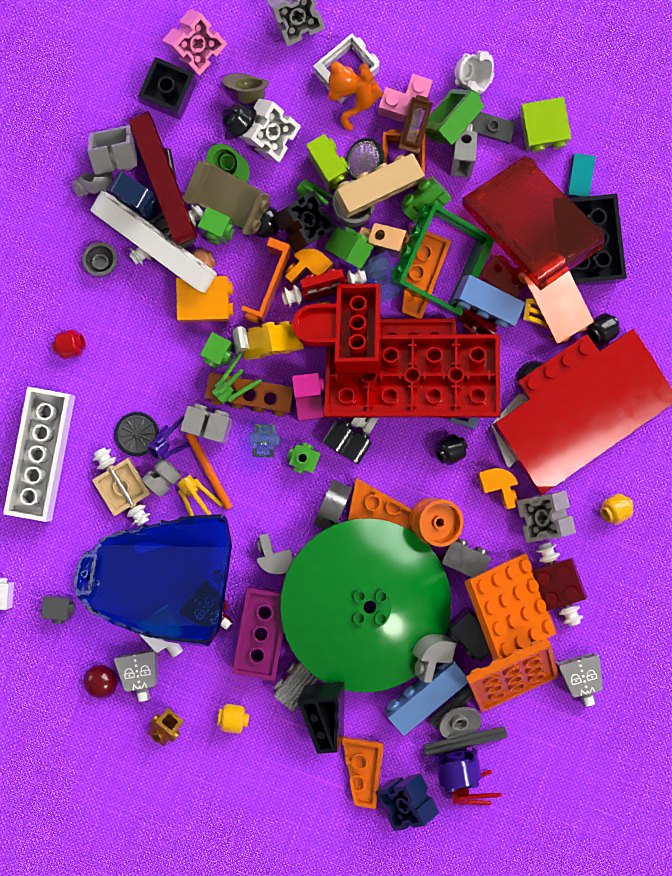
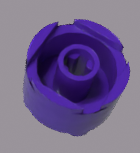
(458, 769)

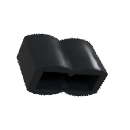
(347, 442)

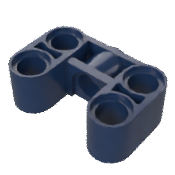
(134, 195)

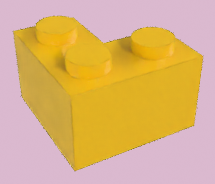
(271, 340)

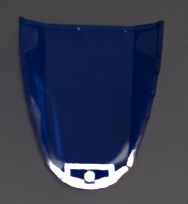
(160, 578)

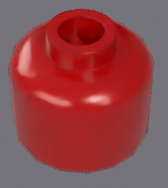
(69, 344)

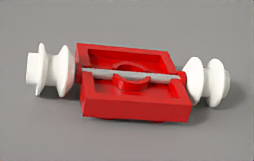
(322, 285)

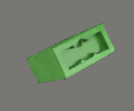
(453, 115)

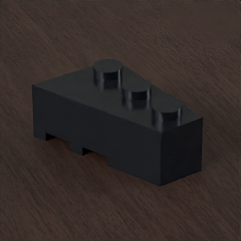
(324, 714)

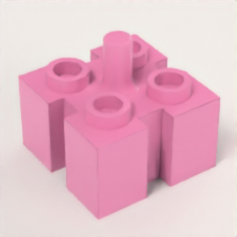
(194, 42)

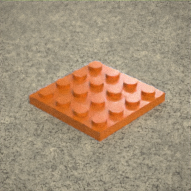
(510, 607)
(513, 675)

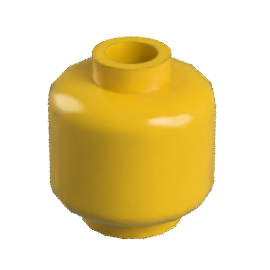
(617, 509)
(232, 718)

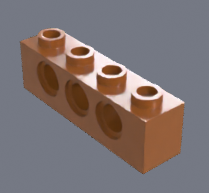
(283, 394)

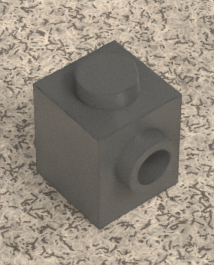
(58, 608)

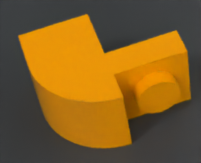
(308, 260)
(499, 480)

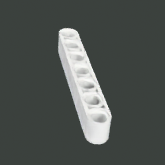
(153, 241)

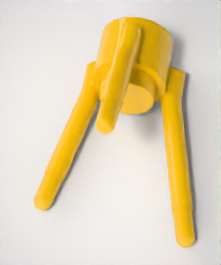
(188, 487)

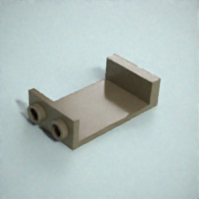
(227, 195)

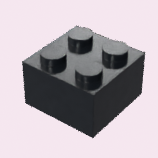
(167, 88)
(467, 629)

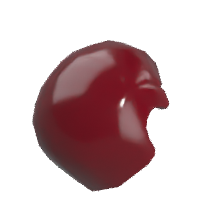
(100, 681)

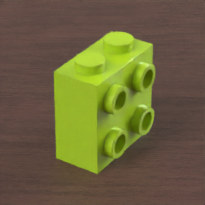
(545, 124)
(326, 162)

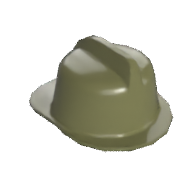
(246, 87)

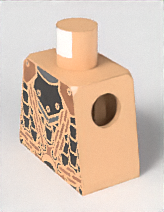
(393, 239)

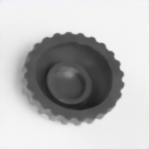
(99, 259)

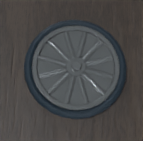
(135, 433)

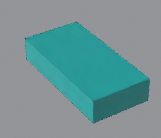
(581, 175)

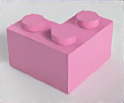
(395, 103)

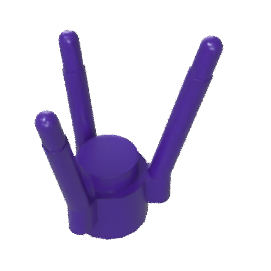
(159, 446)

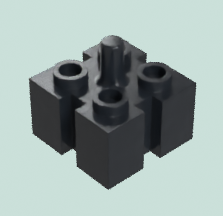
(304, 221)

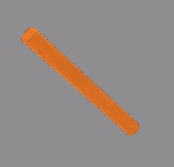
(209, 471)

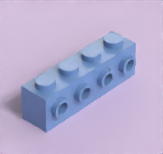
(424, 698)

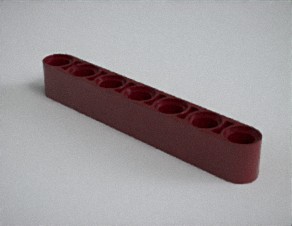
(163, 178)

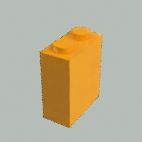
(205, 307)

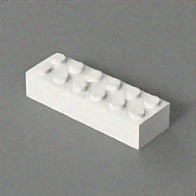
(39, 454)

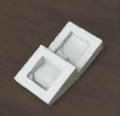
(240, 339)

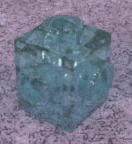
(264, 440)

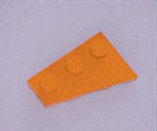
(364, 769)

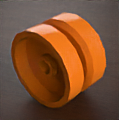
(436, 521)

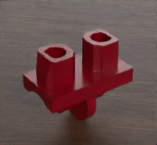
(476, 325)

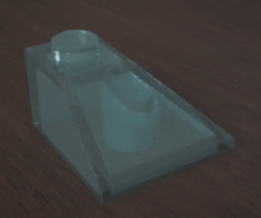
(379, 271)

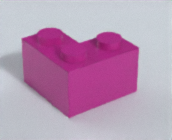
(308, 396)

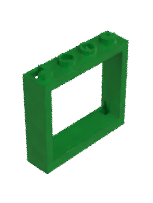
(473, 266)

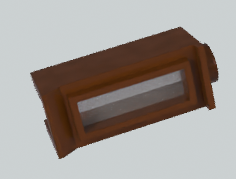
(414, 125)

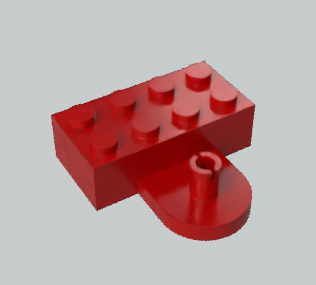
(348, 324)

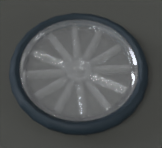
(364, 157)

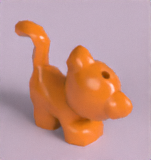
(345, 82)

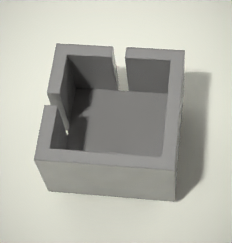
(112, 150)
(205, 424)

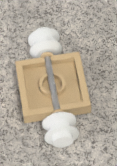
(121, 486)

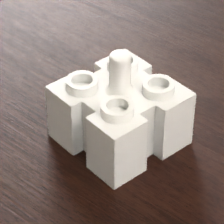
(270, 130)

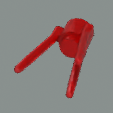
(462, 796)

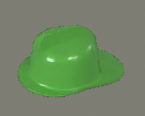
(229, 160)

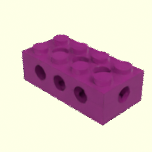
(248, 640)

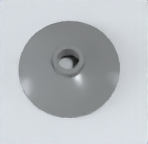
(460, 722)

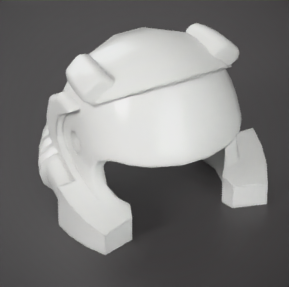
(475, 71)

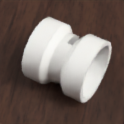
(366, 426)

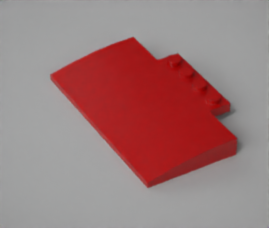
(421, 375)
(582, 406)

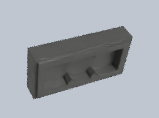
(493, 127)

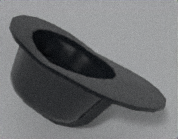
(237, 120)

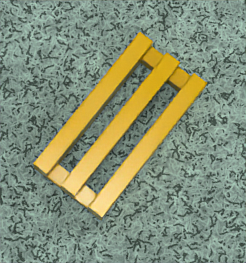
(528, 309)

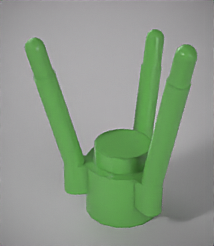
(306, 187)
(224, 390)

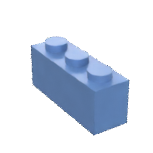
(488, 301)

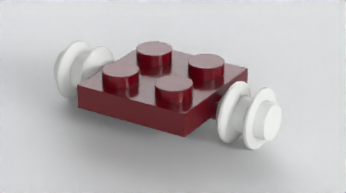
(559, 584)

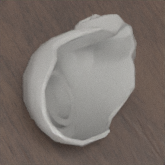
(91, 183)

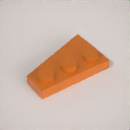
(373, 504)

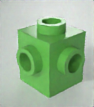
(312, 458)

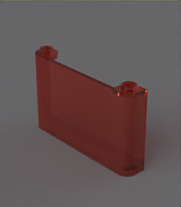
(534, 222)

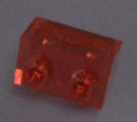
(502, 276)

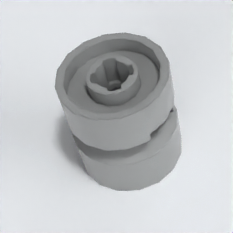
(161, 477)

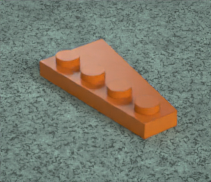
(424, 272)

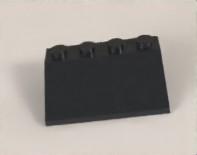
(608, 263)

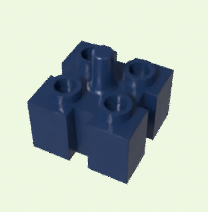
(407, 802)

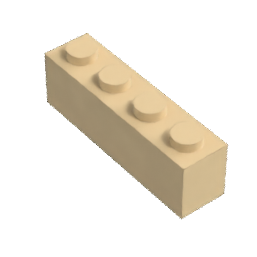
(378, 185)

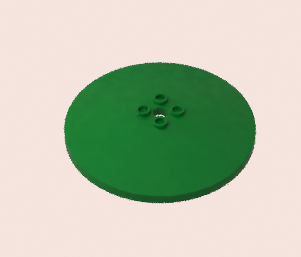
(327, 595)

